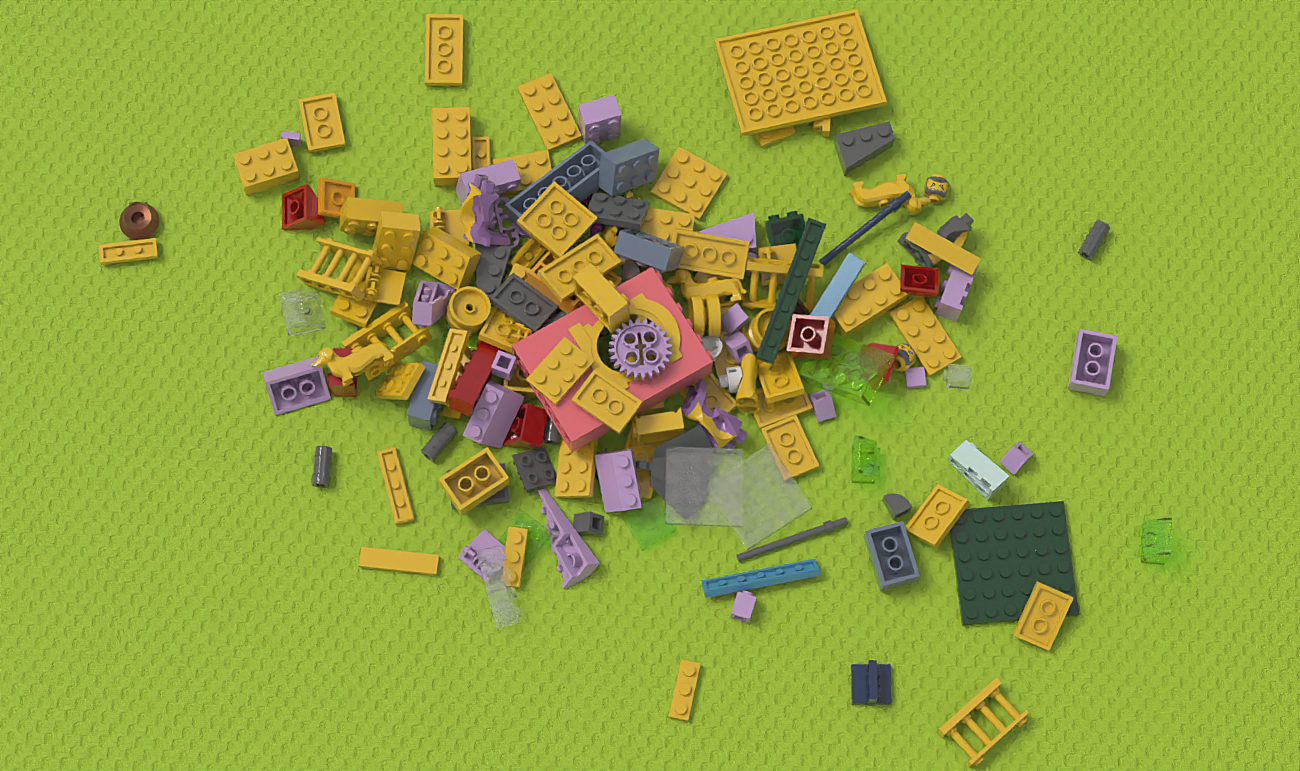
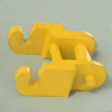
(520, 330)

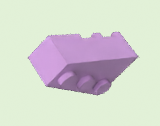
(502, 174)
(738, 228)
(954, 293)
(431, 302)

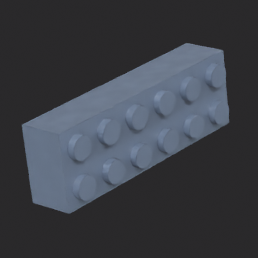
(575, 175)

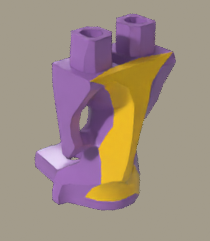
(477, 212)
(720, 424)

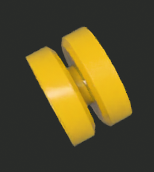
(468, 309)
(705, 315)
(757, 327)

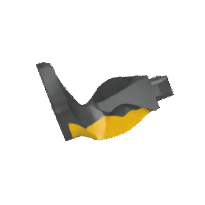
(954, 230)

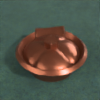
(139, 220)

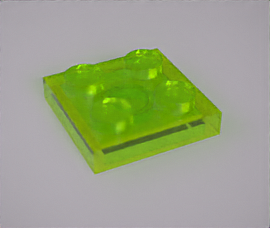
(648, 524)

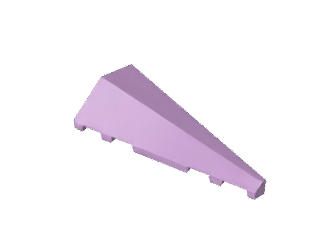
(573, 554)

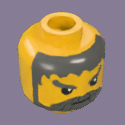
(936, 188)
(905, 357)

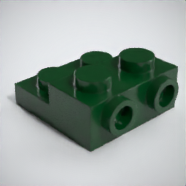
(785, 229)

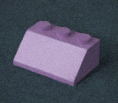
(296, 386)
(493, 415)
(619, 480)

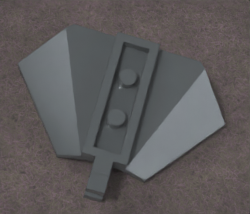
(692, 438)

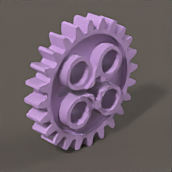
(623, 350)

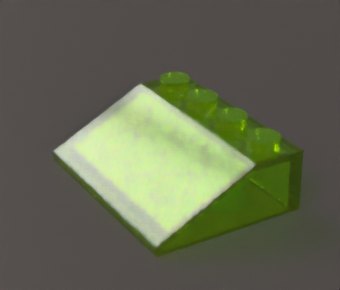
(851, 372)

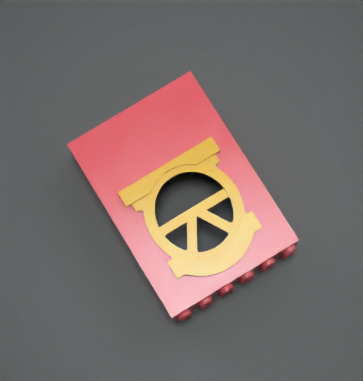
(647, 300)

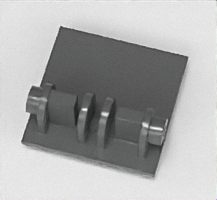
(534, 469)

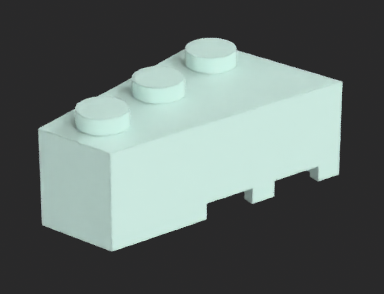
(978, 469)

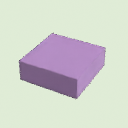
(293, 138)
(915, 377)

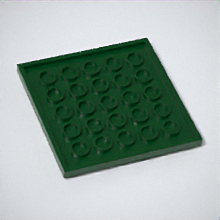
(1004, 554)

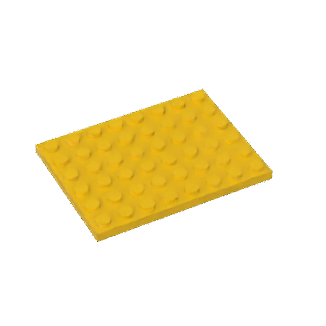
(800, 72)

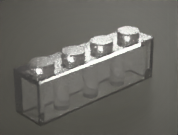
(497, 586)

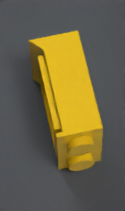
(657, 427)

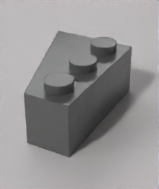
(862, 144)
(492, 267)

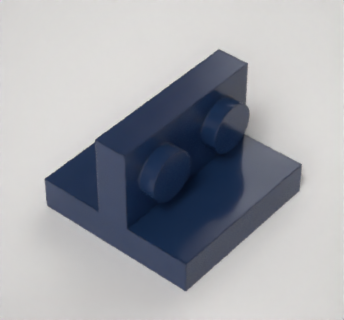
(871, 683)

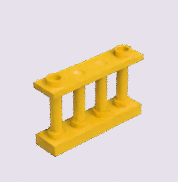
(774, 268)
(338, 284)
(386, 325)
(449, 368)
(965, 717)

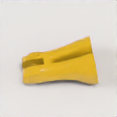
(746, 396)

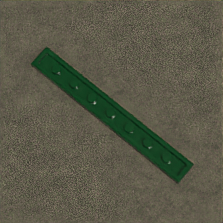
(790, 291)

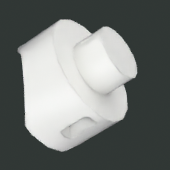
(712, 344)
(731, 379)

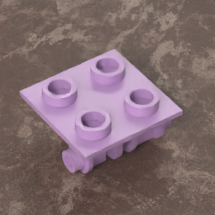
(482, 541)

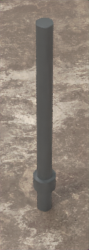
(827, 527)

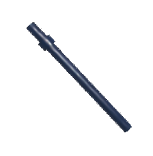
(892, 206)

